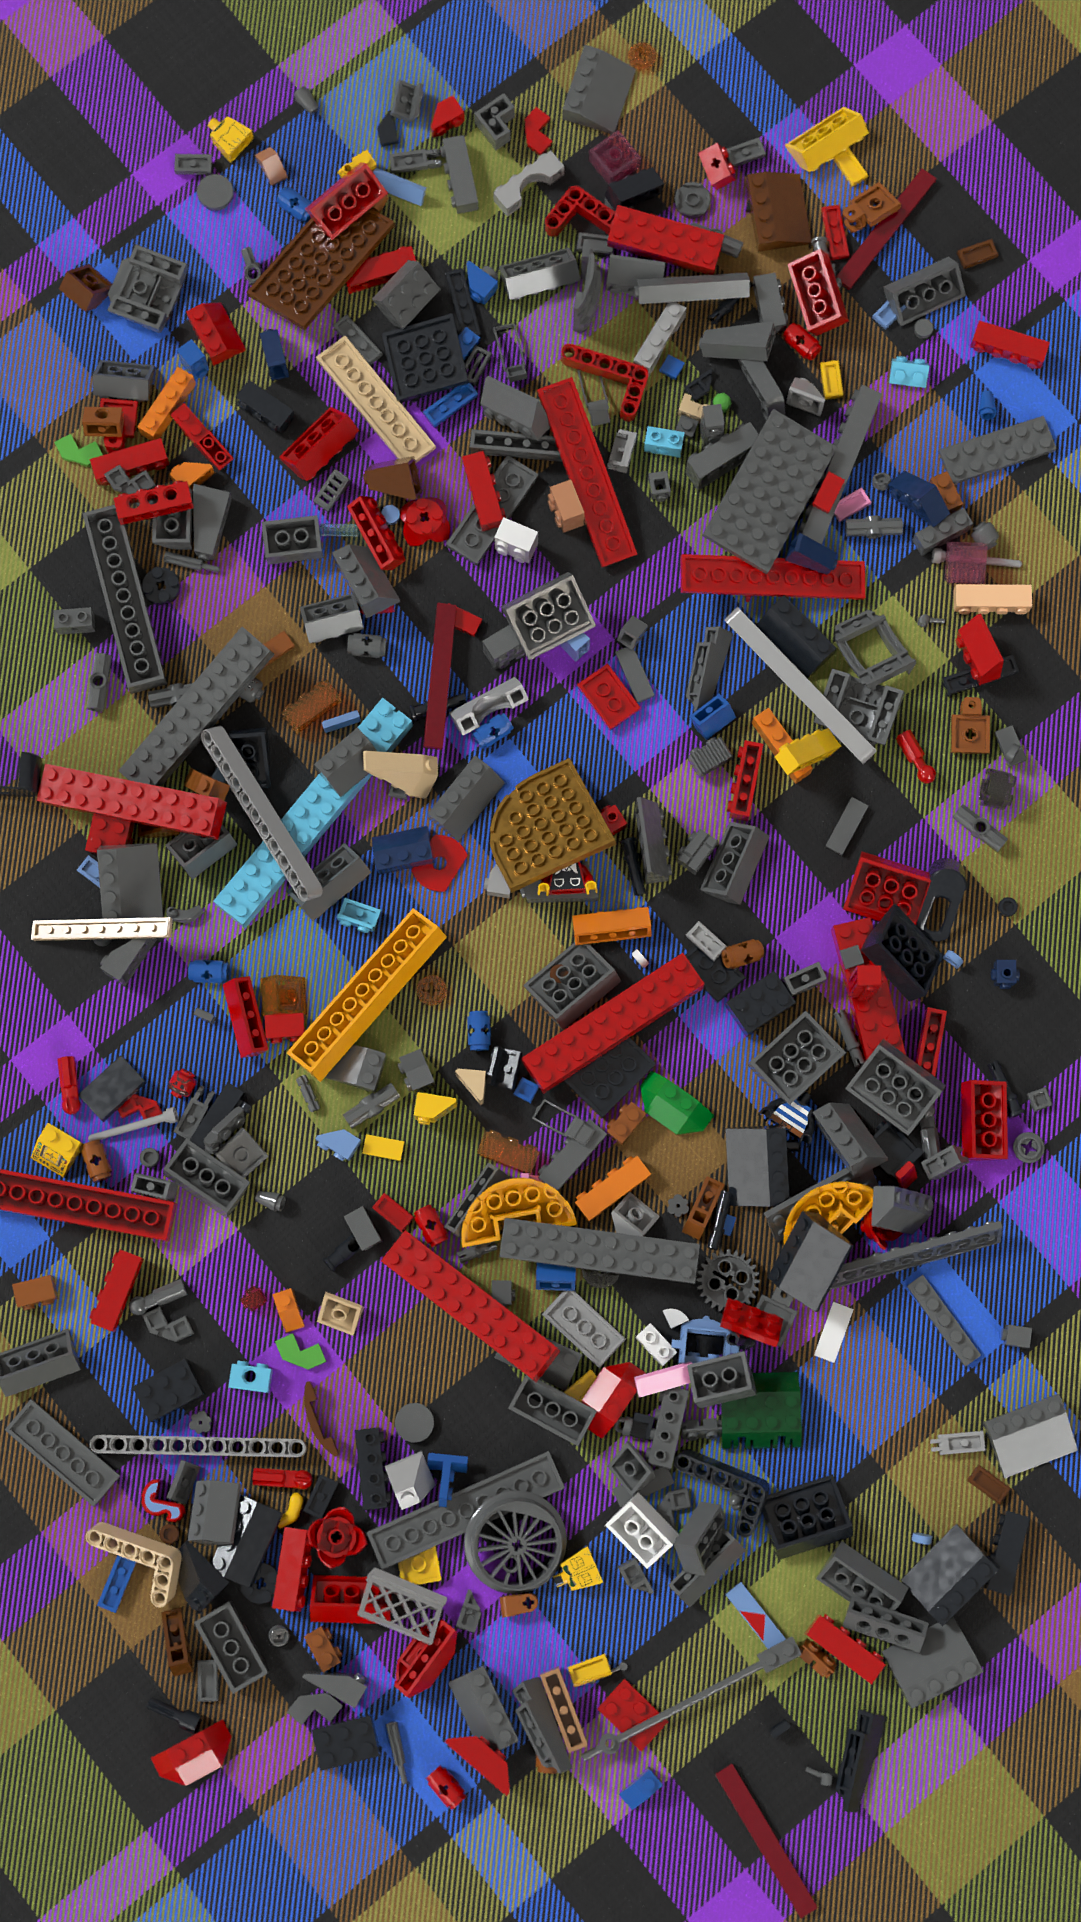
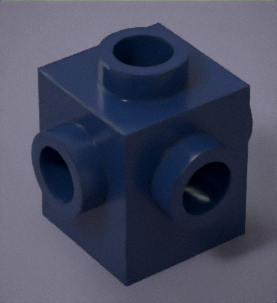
(1005, 967)

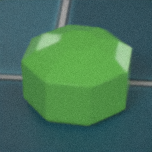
(724, 400)

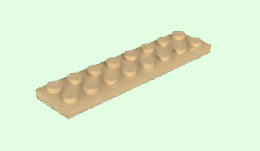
(375, 401)

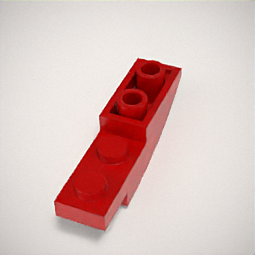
(201, 437)

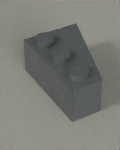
(698, 1537)

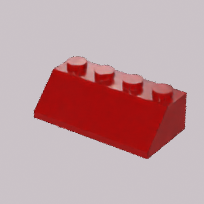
(346, 200)
(319, 443)
(984, 1120)
(339, 1599)

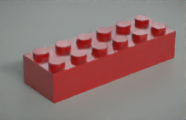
(665, 240)

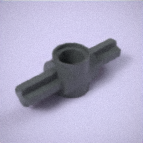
(251, 265)

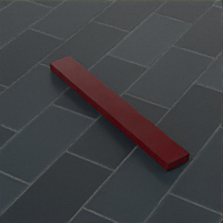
(885, 229)
(439, 676)
(766, 1840)

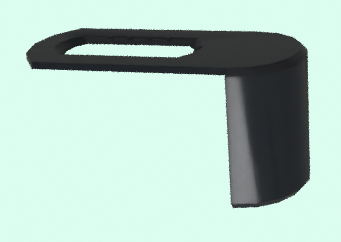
(28, 777)
(947, 882)

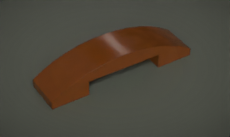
(310, 1396)

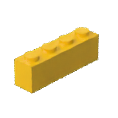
(807, 750)

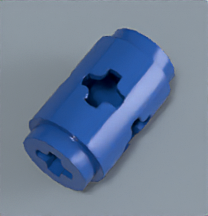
(288, 197)
(502, 728)
(216, 971)
(479, 1021)

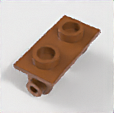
(824, 1663)

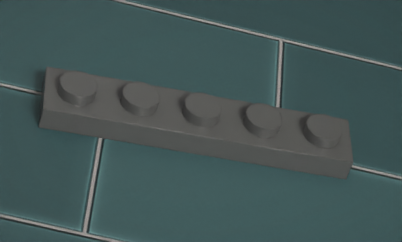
(943, 1320)

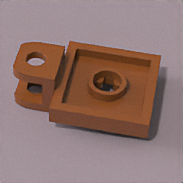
(864, 212)
(970, 720)

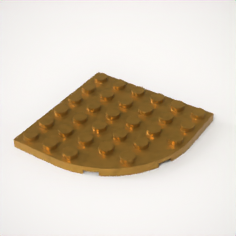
(546, 826)

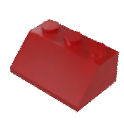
(215, 332)
(980, 650)

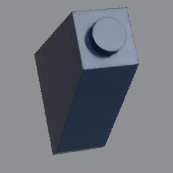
(274, 354)
(811, 554)

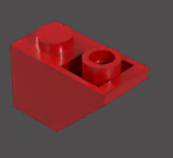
(447, 115)

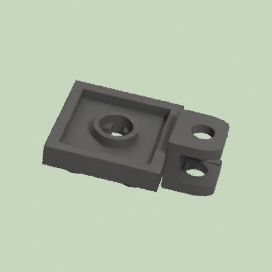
(779, 1307)

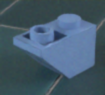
(340, 1142)

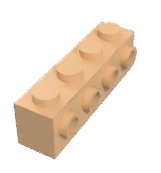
(992, 598)

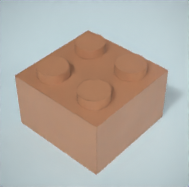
(566, 505)

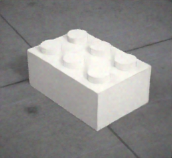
(642, 1530)

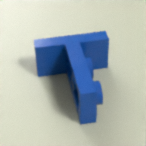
(449, 1465)

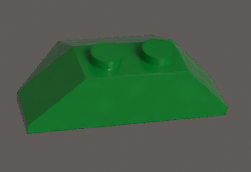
(673, 1106)

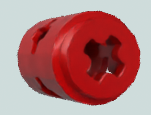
(794, 334)
(422, 1218)
(451, 1796)

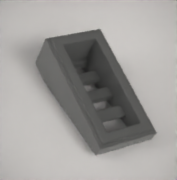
(326, 487)

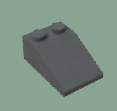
(126, 959)
(359, 1068)
(343, 1686)

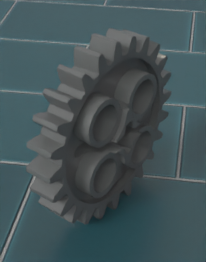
(737, 1264)

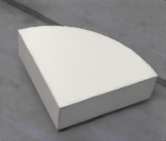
(674, 1317)

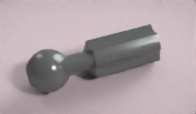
(929, 1134)
(160, 1296)

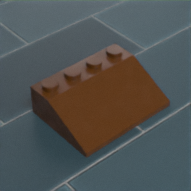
(777, 210)

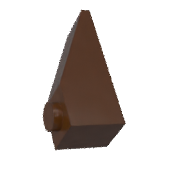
(176, 1642)

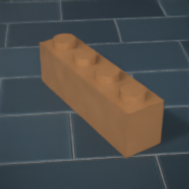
(563, 1709)

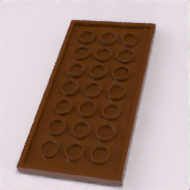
(316, 267)

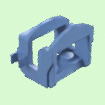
(701, 1326)

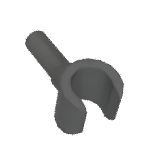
(924, 619)
(826, 1778)

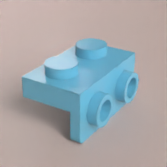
(909, 372)
(358, 915)

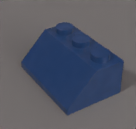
(402, 850)

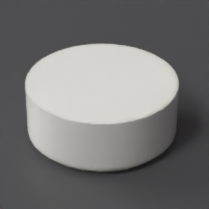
(640, 958)

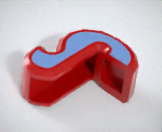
(159, 1507)

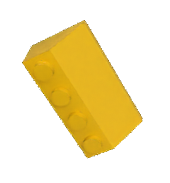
(827, 139)

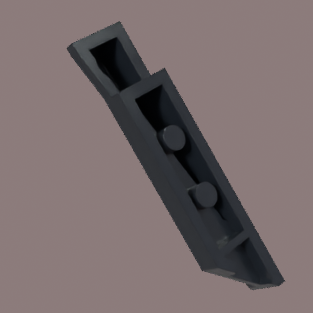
(859, 1758)

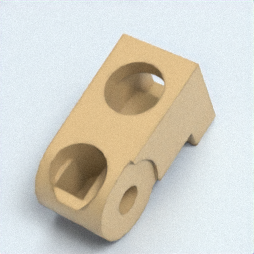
(690, 408)

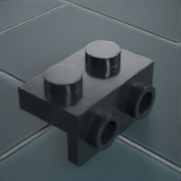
(504, 1068)

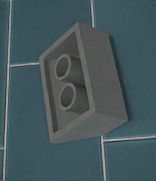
(625, 271)
(123, 380)
(174, 529)
(331, 618)
(344, 763)
(199, 852)
(721, 1379)
(214, 1512)

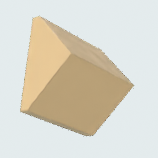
(474, 1082)
(340, 1313)

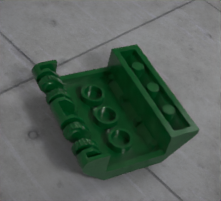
(766, 1415)

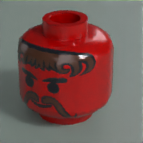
(182, 1083)

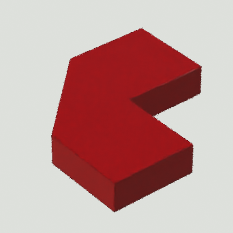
(533, 125)
(147, 1107)

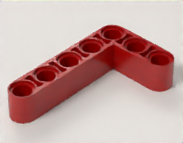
(578, 206)
(610, 373)

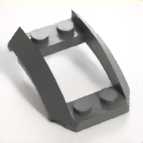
(881, 671)

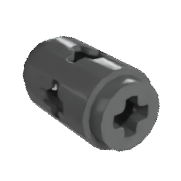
(358, 644)

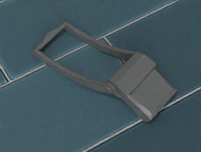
(515, 372)
(597, 409)
(577, 1129)

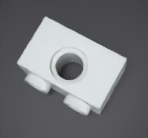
(656, 1344)

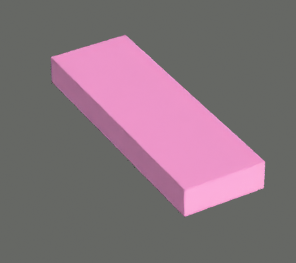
(662, 1379)

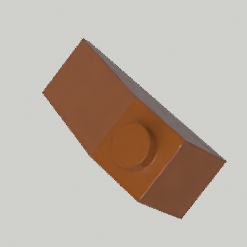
(206, 785)
(703, 1208)

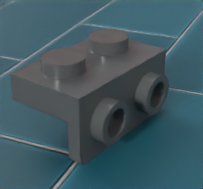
(407, 101)

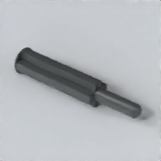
(188, 562)
(397, 1749)

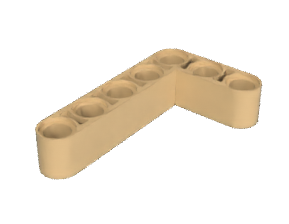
(139, 1548)

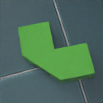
(70, 451)
(306, 1358)

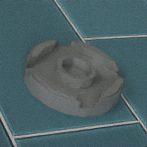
(215, 192)
(692, 200)
(414, 1422)

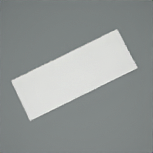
(833, 1332)

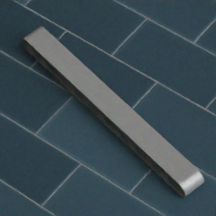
(800, 685)
(261, 813)
(169, 1449)

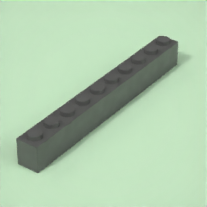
(849, 443)

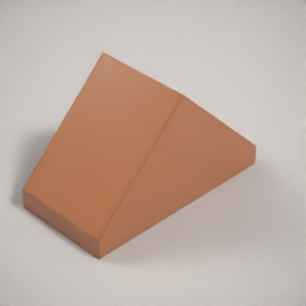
(271, 166)

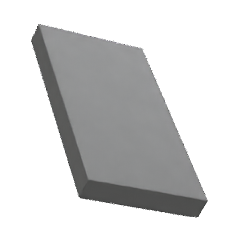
(584, 1327)

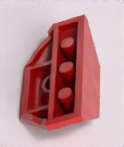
(611, 1395)
(423, 1662)
(195, 1755)
(483, 1759)

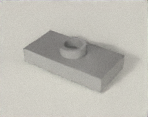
(706, 941)

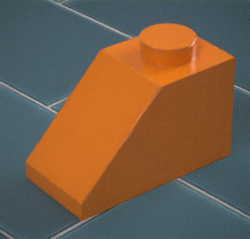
(192, 473)
(288, 1310)

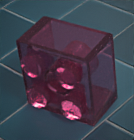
(614, 158)
(966, 562)

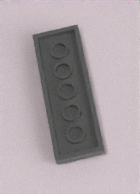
(997, 450)
(513, 484)
(778, 1215)
(62, 1452)

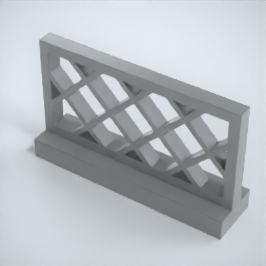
(408, 1590)

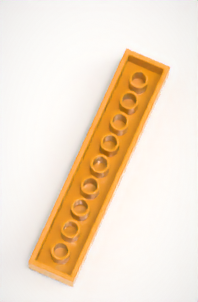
(366, 994)

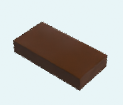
(977, 254)
(988, 1484)

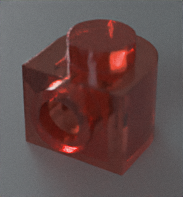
(253, 1298)

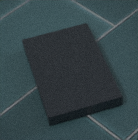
(717, 978)
(112, 1088)

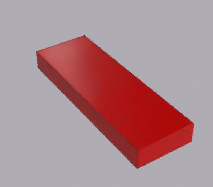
(835, 232)

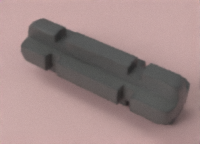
(308, 1093)

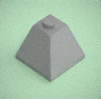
(805, 396)
(633, 1216)
(410, 1479)

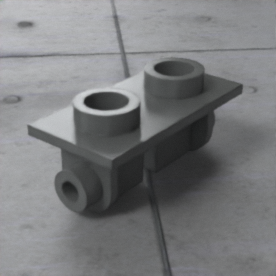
(692, 1431)

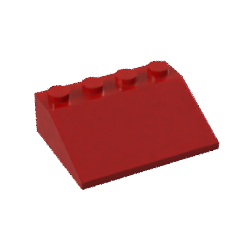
(882, 883)

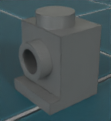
(659, 479)

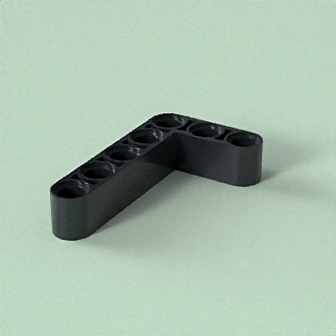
(729, 1483)

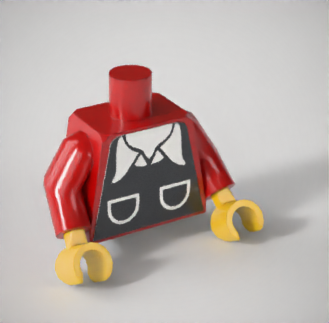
(570, 880)

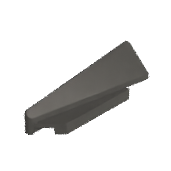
(708, 665)
(540, 1725)

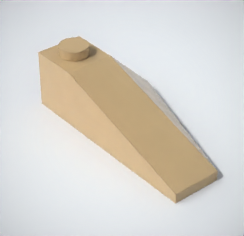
(405, 771)

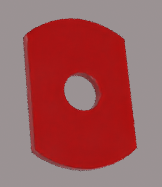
(454, 855)

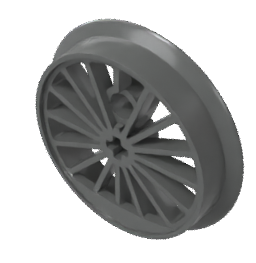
(529, 1505)

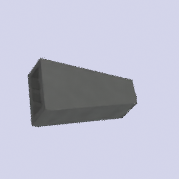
(739, 342)
(210, 515)
(530, 893)

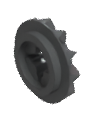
(1036, 1143)

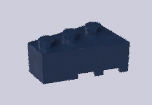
(919, 497)

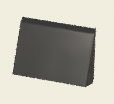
(631, 1469)

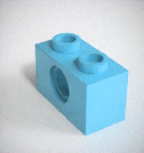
(664, 441)
(239, 1381)

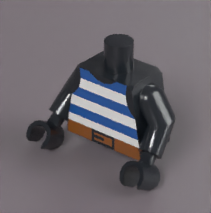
(795, 1117)

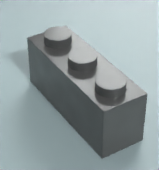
(769, 301)
(711, 424)
(945, 531)

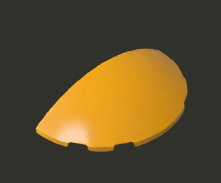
(513, 1199)
(836, 1202)

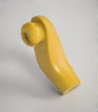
(293, 1511)

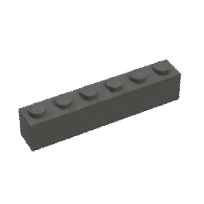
(514, 445)

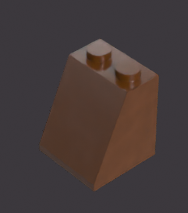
(394, 478)

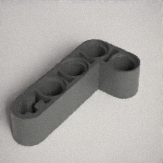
(764, 386)

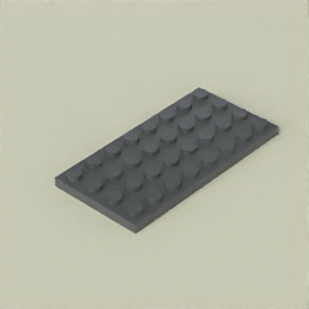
(769, 491)

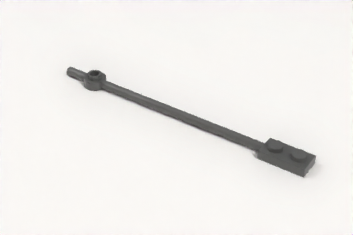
(768, 1660)

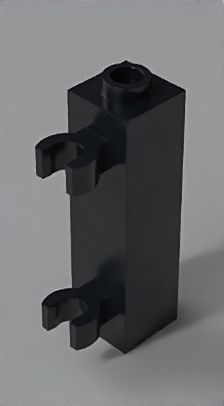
(226, 1101)

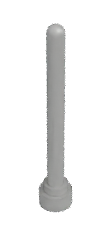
(939, 556)
(169, 1115)

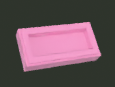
(851, 504)

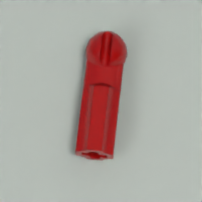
(915, 754)
(69, 1084)
(282, 1478)

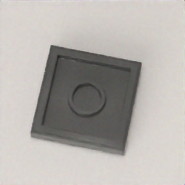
(241, 1153)

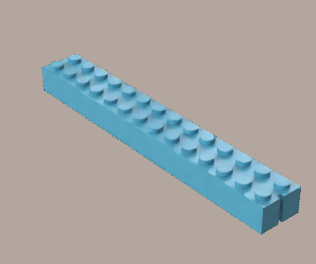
(306, 822)

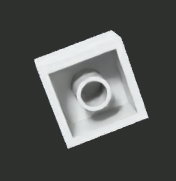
(516, 541)

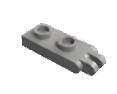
(959, 1443)

